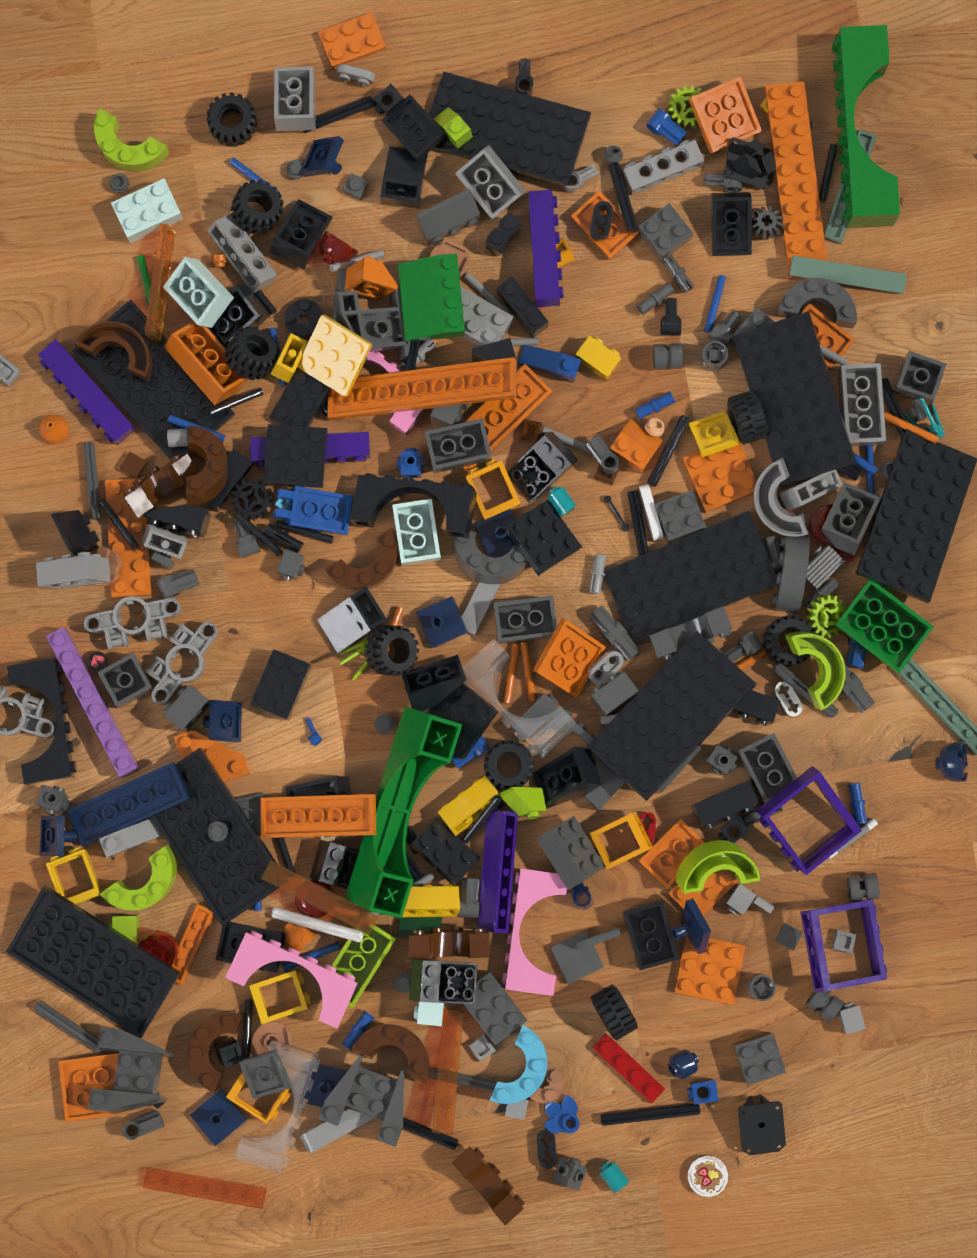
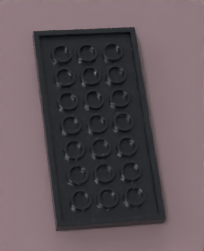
(523, 130)
(166, 393)
(797, 397)
(916, 516)
(691, 577)
(671, 715)
(226, 870)
(93, 961)

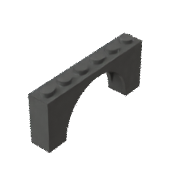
(610, 781)

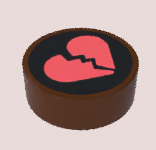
(98, 661)

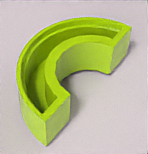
(124, 156)
(830, 664)
(711, 858)
(160, 883)

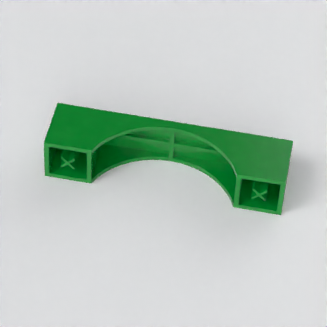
(868, 189)
(381, 871)

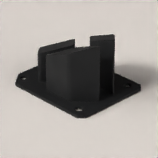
(750, 163)
(755, 1134)

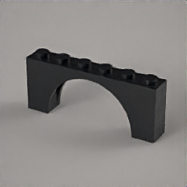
(375, 492)
(57, 759)

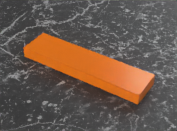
(192, 940)

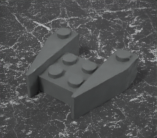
(379, 326)
(135, 1075)
(371, 1094)

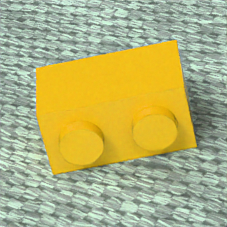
(598, 357)
(289, 358)

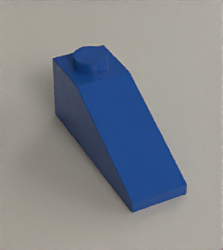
(550, 362)

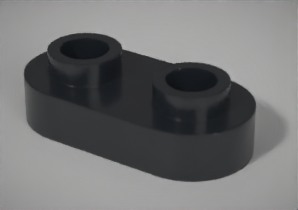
(600, 221)

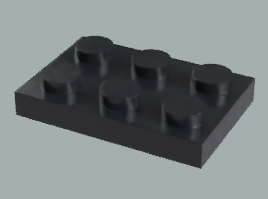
(414, 127)
(300, 400)
(445, 851)

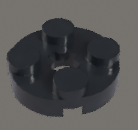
(293, 314)

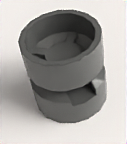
(667, 356)
(713, 356)
(870, 887)
(761, 987)
(825, 1003)

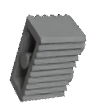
(164, 541)
(822, 566)

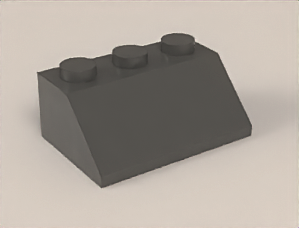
(448, 217)
(850, 517)

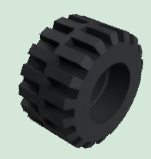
(231, 104)
(265, 196)
(252, 353)
(747, 417)
(772, 639)
(404, 650)
(518, 750)
(614, 1012)

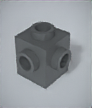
(714, 760)
(53, 800)
(570, 1173)

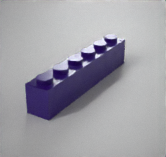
(544, 248)
(86, 392)
(338, 448)
(497, 871)

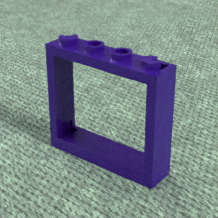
(827, 848)
(816, 948)

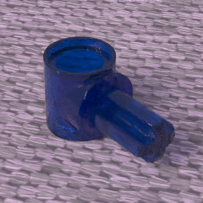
(580, 890)

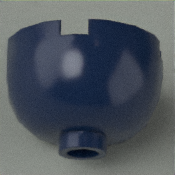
(953, 762)

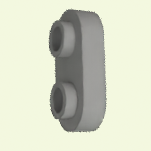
(349, 73)
(605, 667)

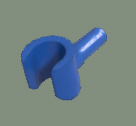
(315, 738)

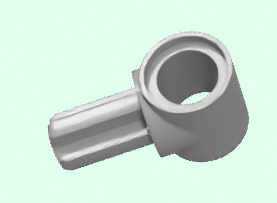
(581, 177)

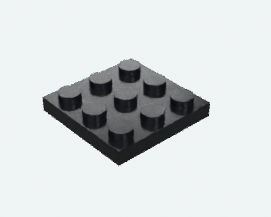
(295, 456)
(542, 537)
(469, 710)

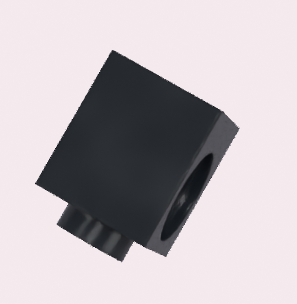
(391, 93)
(742, 829)
(228, 1052)

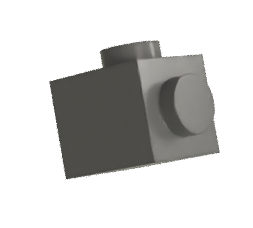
(291, 565)

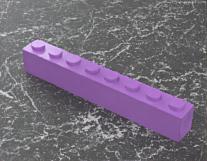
(93, 702)

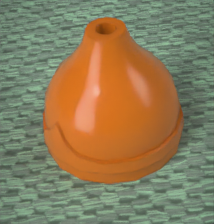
(54, 429)
(297, 936)

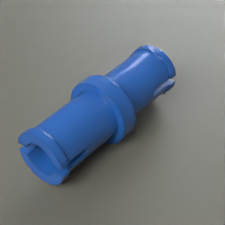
(654, 405)
(857, 803)
(357, 1029)

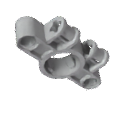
(155, 615)
(162, 670)
(31, 715)

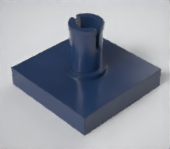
(322, 157)
(493, 536)
(442, 622)
(224, 721)
(53, 835)
(693, 926)
(324, 1082)
(218, 1117)

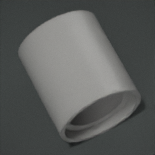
(177, 437)

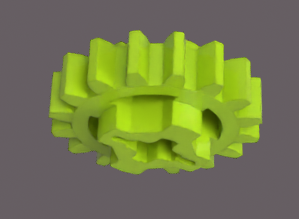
(683, 102)
(823, 617)

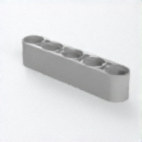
(327, 1132)

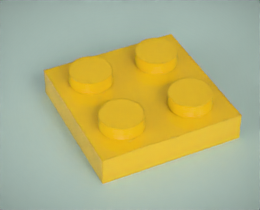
(714, 433)

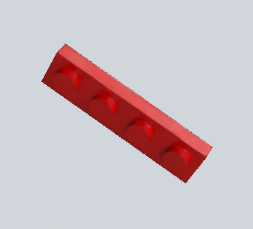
(628, 1068)

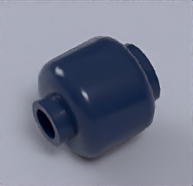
(683, 1064)

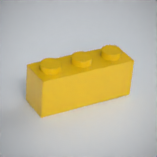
(468, 805)
(433, 901)

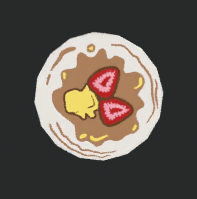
(707, 1176)

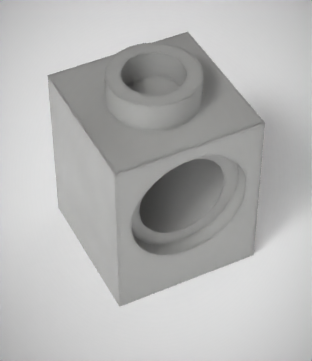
(739, 900)
(851, 1018)

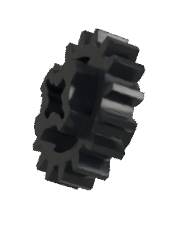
(243, 496)

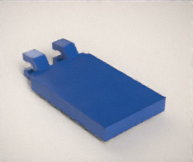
(315, 509)

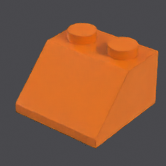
(370, 279)
(635, 446)

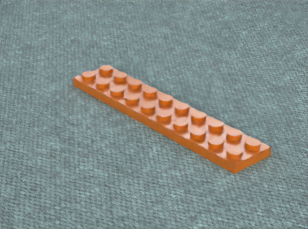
(795, 171)
(426, 389)

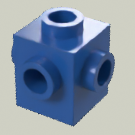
(411, 470)

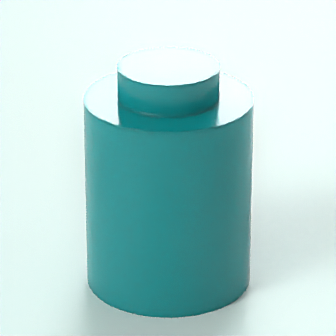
(561, 501)
(613, 1176)

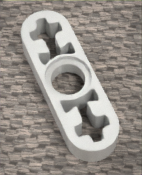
(650, 512)

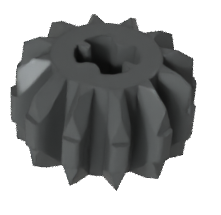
(767, 215)

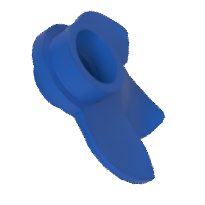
(559, 1114)

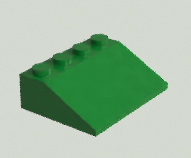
(431, 298)
(884, 626)

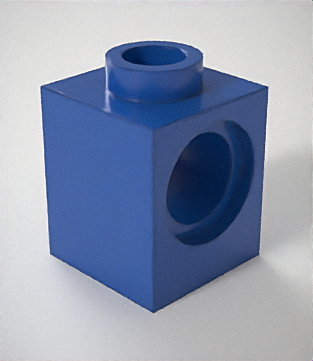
(711, 1096)

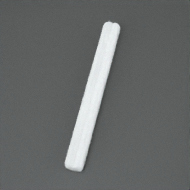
(317, 924)

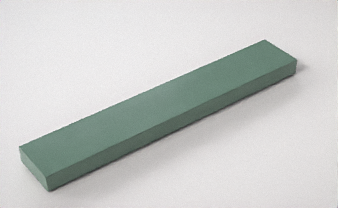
(836, 226)
(848, 274)
(940, 704)

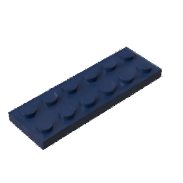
(128, 804)

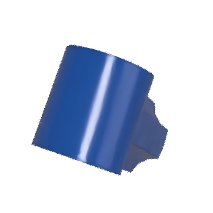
(662, 125)
(855, 654)
(478, 749)

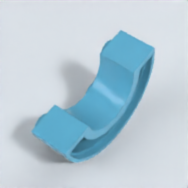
(534, 1071)

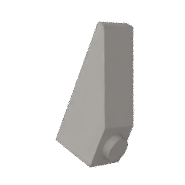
(810, 489)
(129, 837)

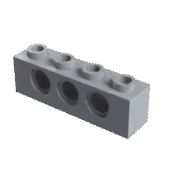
(638, 183)
(242, 253)

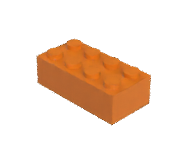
(204, 362)

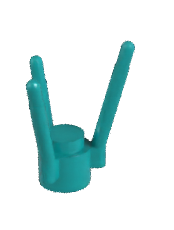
(934, 428)

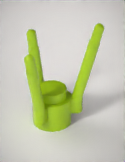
(361, 644)

